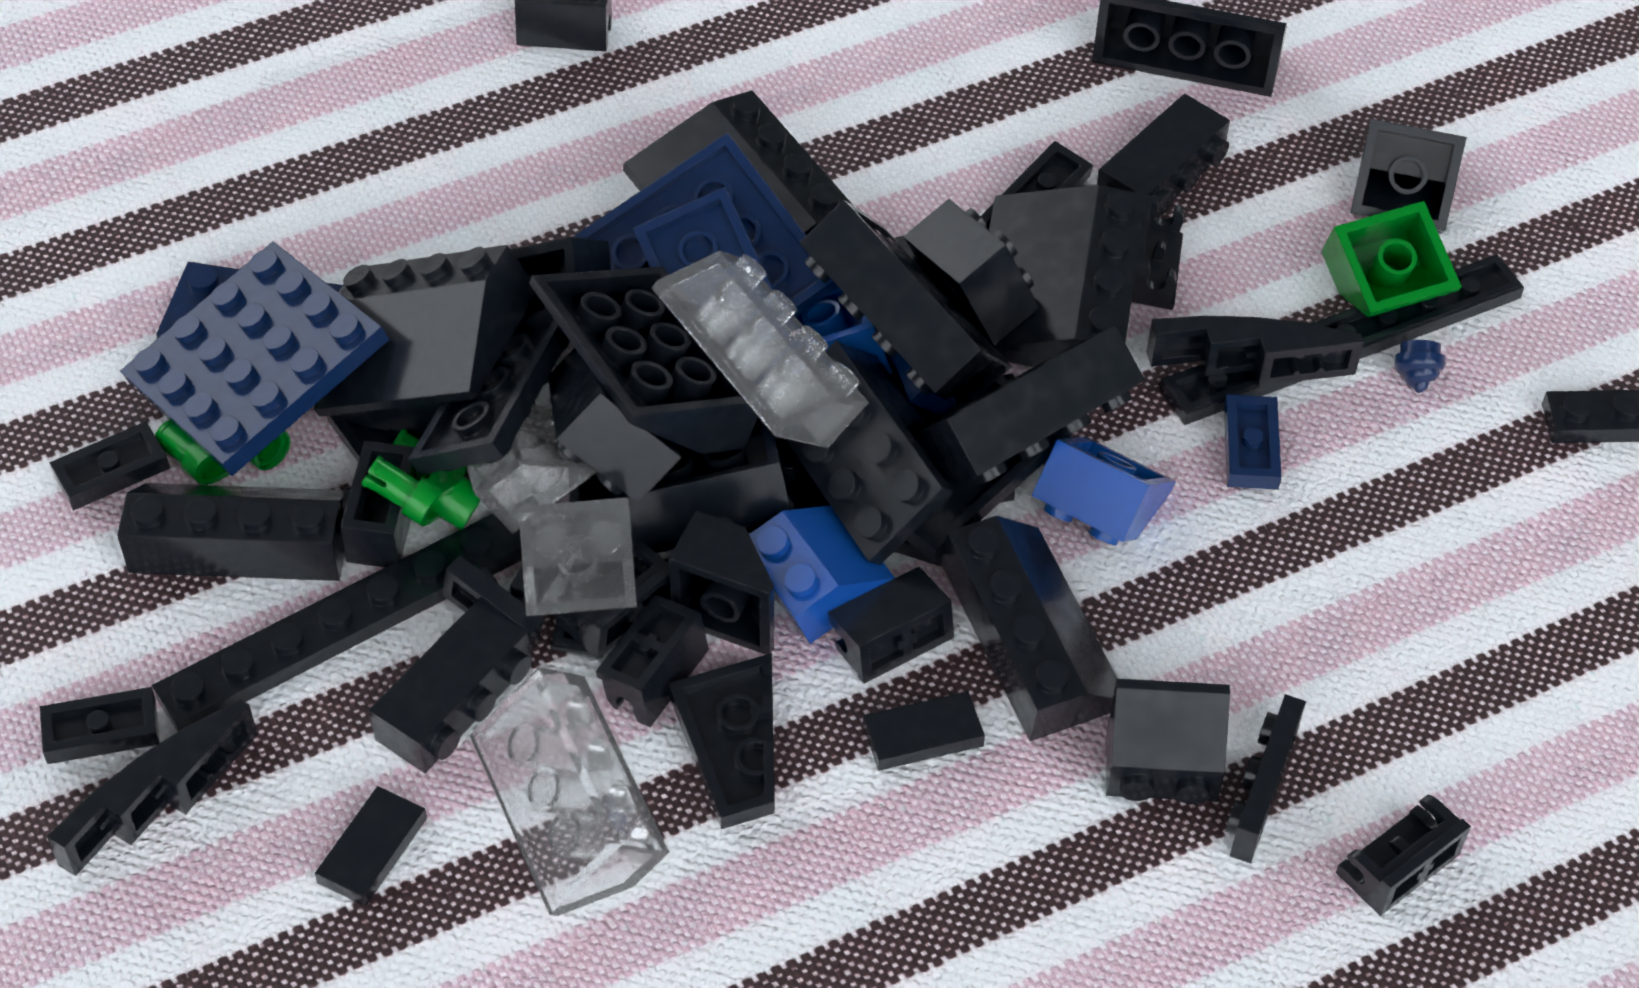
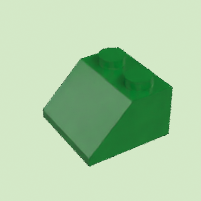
(1389, 260)

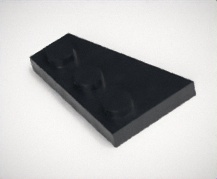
(730, 736)

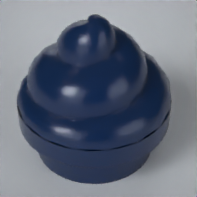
(1419, 362)

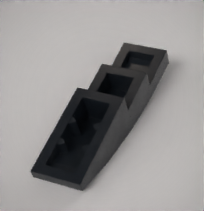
(1269, 347)
(169, 773)

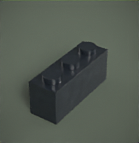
(1169, 152)
(451, 687)

